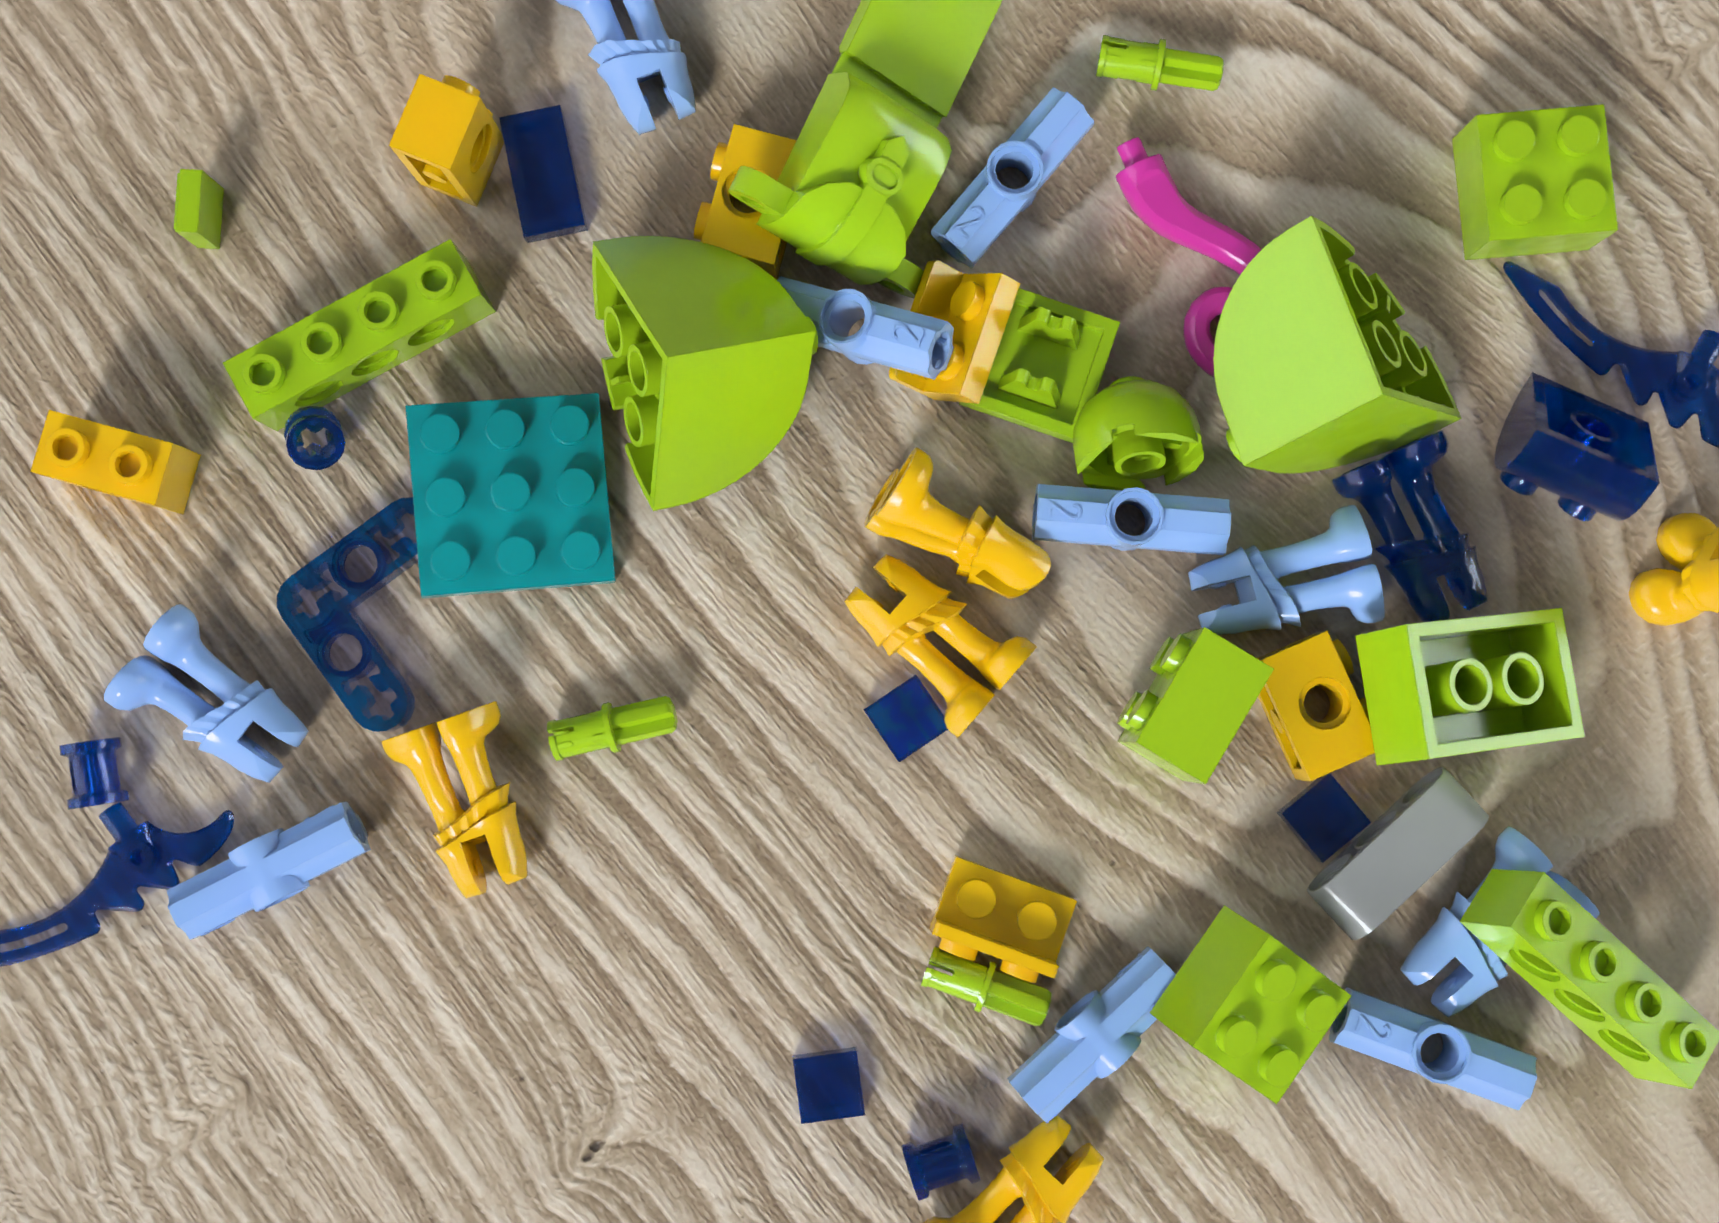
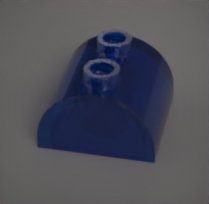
(1576, 450)

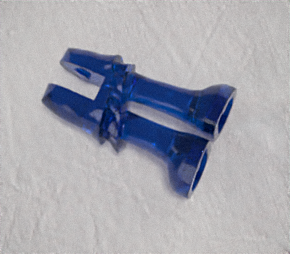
(1412, 560)

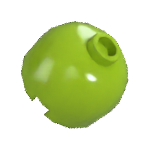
(1136, 434)

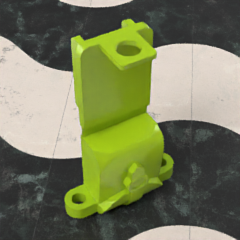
(873, 140)

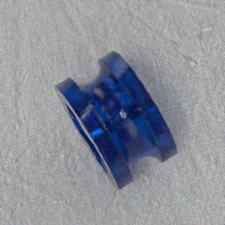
(314, 456)

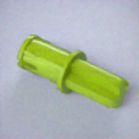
(1156, 64)
(611, 727)
(987, 987)

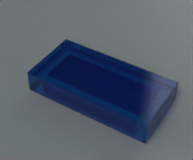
(543, 174)

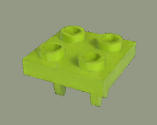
(1047, 365)

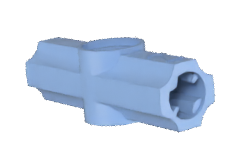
(1034, 149)
(888, 333)
(1170, 520)
(267, 870)
(1093, 1036)
(1465, 1060)

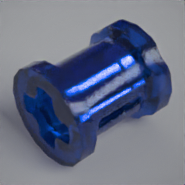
(94, 772)
(940, 1162)

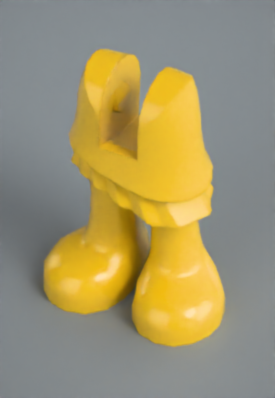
(982, 546)
(1672, 596)
(930, 610)
(488, 816)
(1023, 1175)

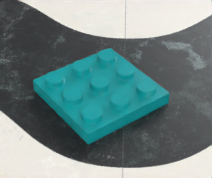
(509, 495)

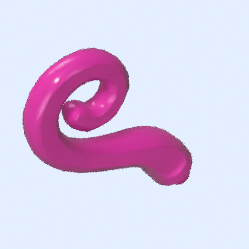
(1164, 210)

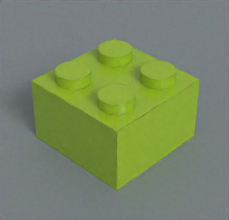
(1534, 182)
(1193, 704)
(1250, 1004)

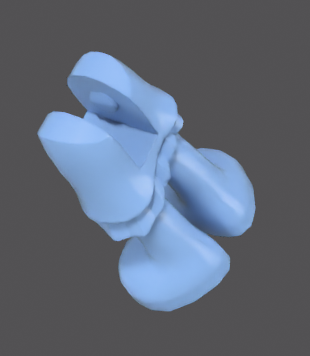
(630, 62)
(1268, 604)
(219, 729)
(1451, 939)

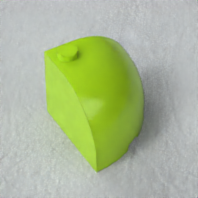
(701, 361)
(1317, 361)

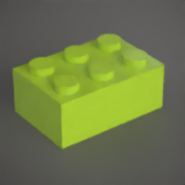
(1469, 685)

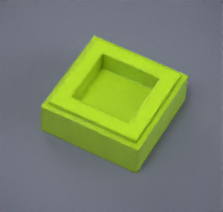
(198, 208)

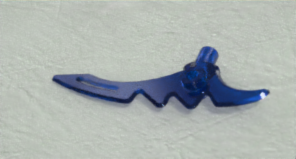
(1682, 379)
(137, 858)

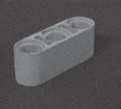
(1398, 853)

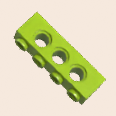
(360, 336)
(1591, 977)

